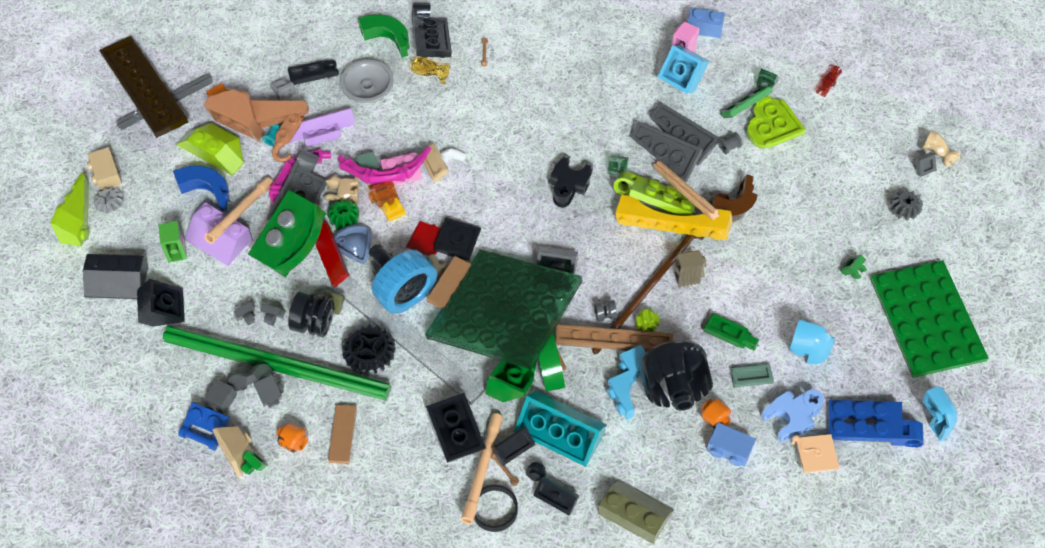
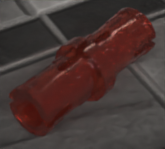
(829, 81)

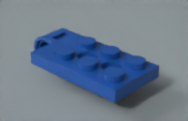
(888, 425)

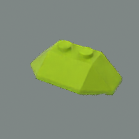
(214, 147)

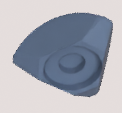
(354, 242)

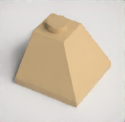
(234, 446)

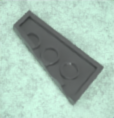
(684, 129)
(672, 151)

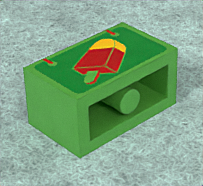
(172, 241)

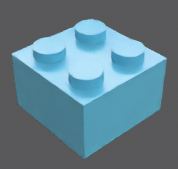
(683, 69)

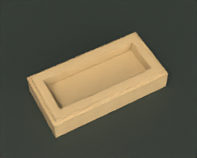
(435, 164)

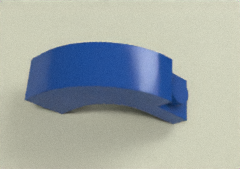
(205, 178)

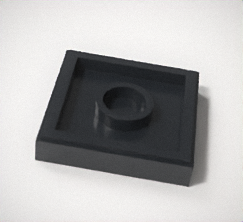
(457, 239)

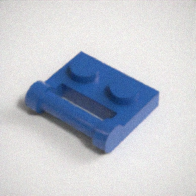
(205, 419)

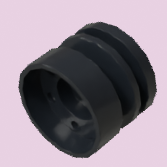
(311, 314)

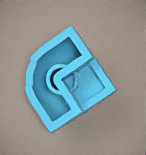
(812, 342)
(942, 411)

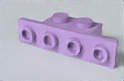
(324, 127)

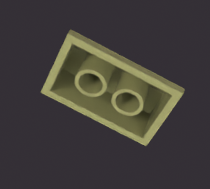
(635, 511)

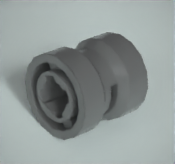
(605, 310)

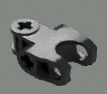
(569, 181)

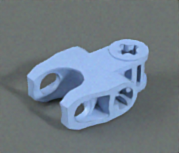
(796, 411)

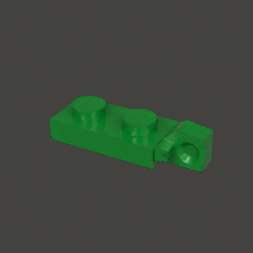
(730, 332)

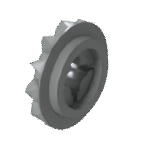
(112, 204)

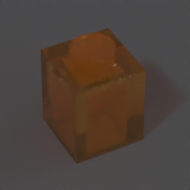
(382, 193)

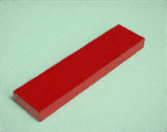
(331, 256)

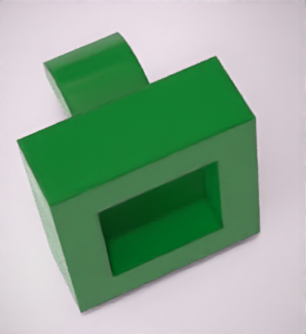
(853, 265)
(253, 463)

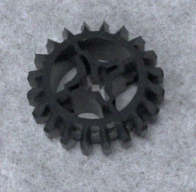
(364, 358)

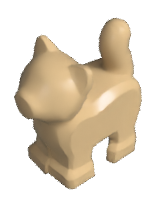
(345, 187)

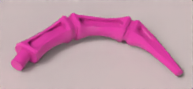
(374, 176)
(277, 185)

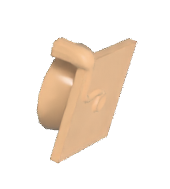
(816, 453)

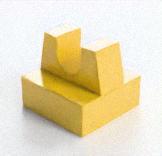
(393, 210)

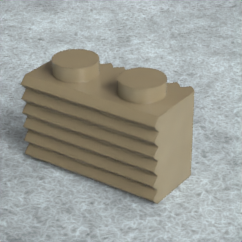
(689, 268)

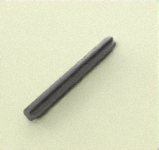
(177, 95)

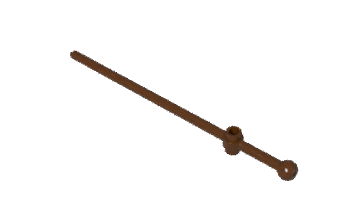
(654, 280)

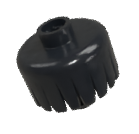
(684, 370)

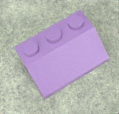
(228, 245)

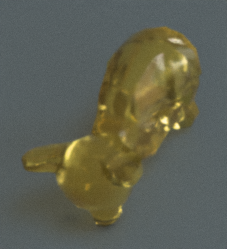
(425, 67)

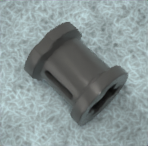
(730, 143)

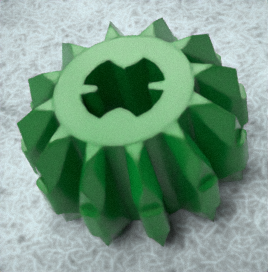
(343, 214)

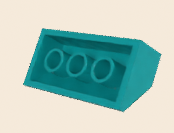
(560, 427)

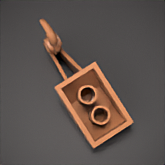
(254, 115)

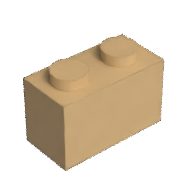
(104, 169)

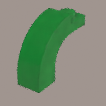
(385, 26)
(551, 366)

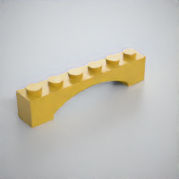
(634, 213)

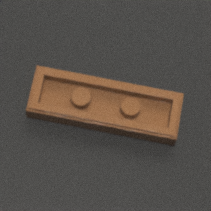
(448, 282)
(342, 434)

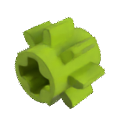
(647, 320)

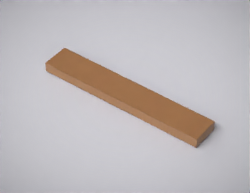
(608, 338)

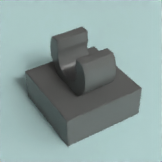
(925, 164)
(245, 313)
(271, 313)

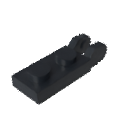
(313, 71)

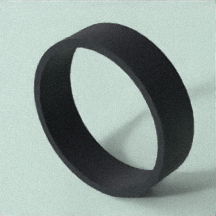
(506, 525)

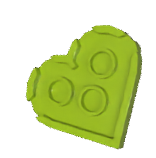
(773, 123)

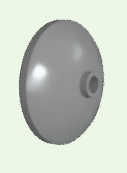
(364, 75)

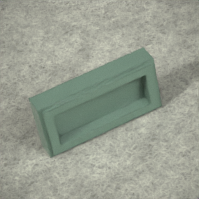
(752, 375)

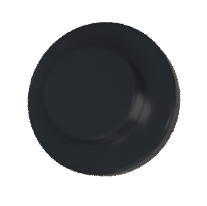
(535, 471)

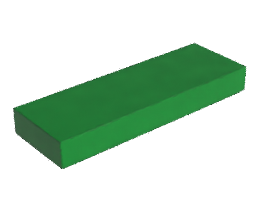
(746, 102)

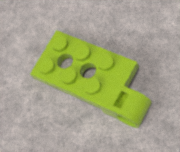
(653, 193)

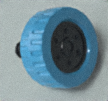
(402, 279)

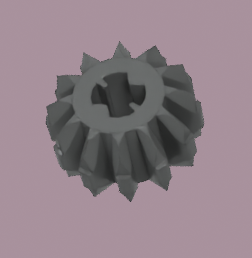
(906, 204)

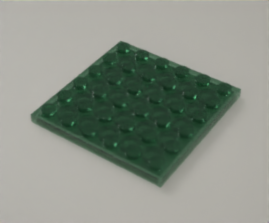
(505, 308)

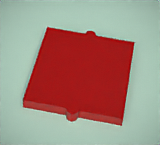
(424, 238)

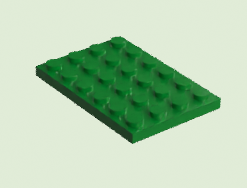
(928, 319)

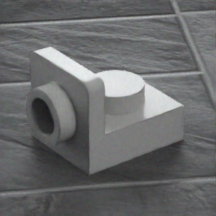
(283, 89)

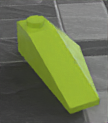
(71, 218)

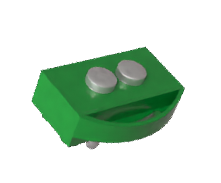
(288, 234)

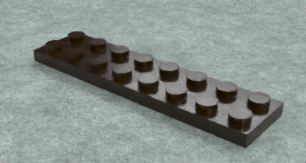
(143, 87)

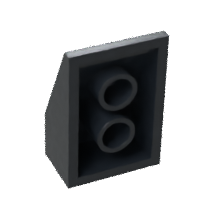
(455, 427)

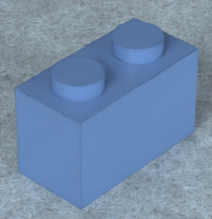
(708, 21)
(731, 445)

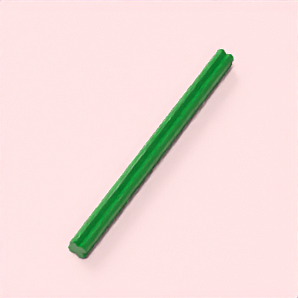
(278, 362)

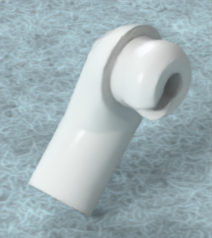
(452, 153)

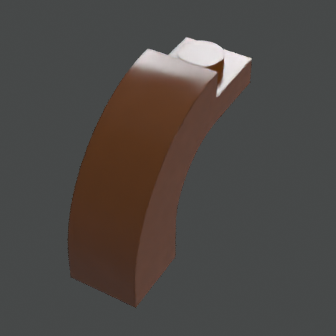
(744, 200)

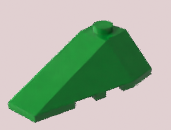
(509, 381)

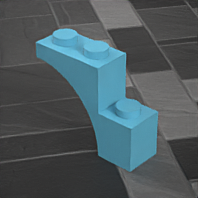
(620, 385)

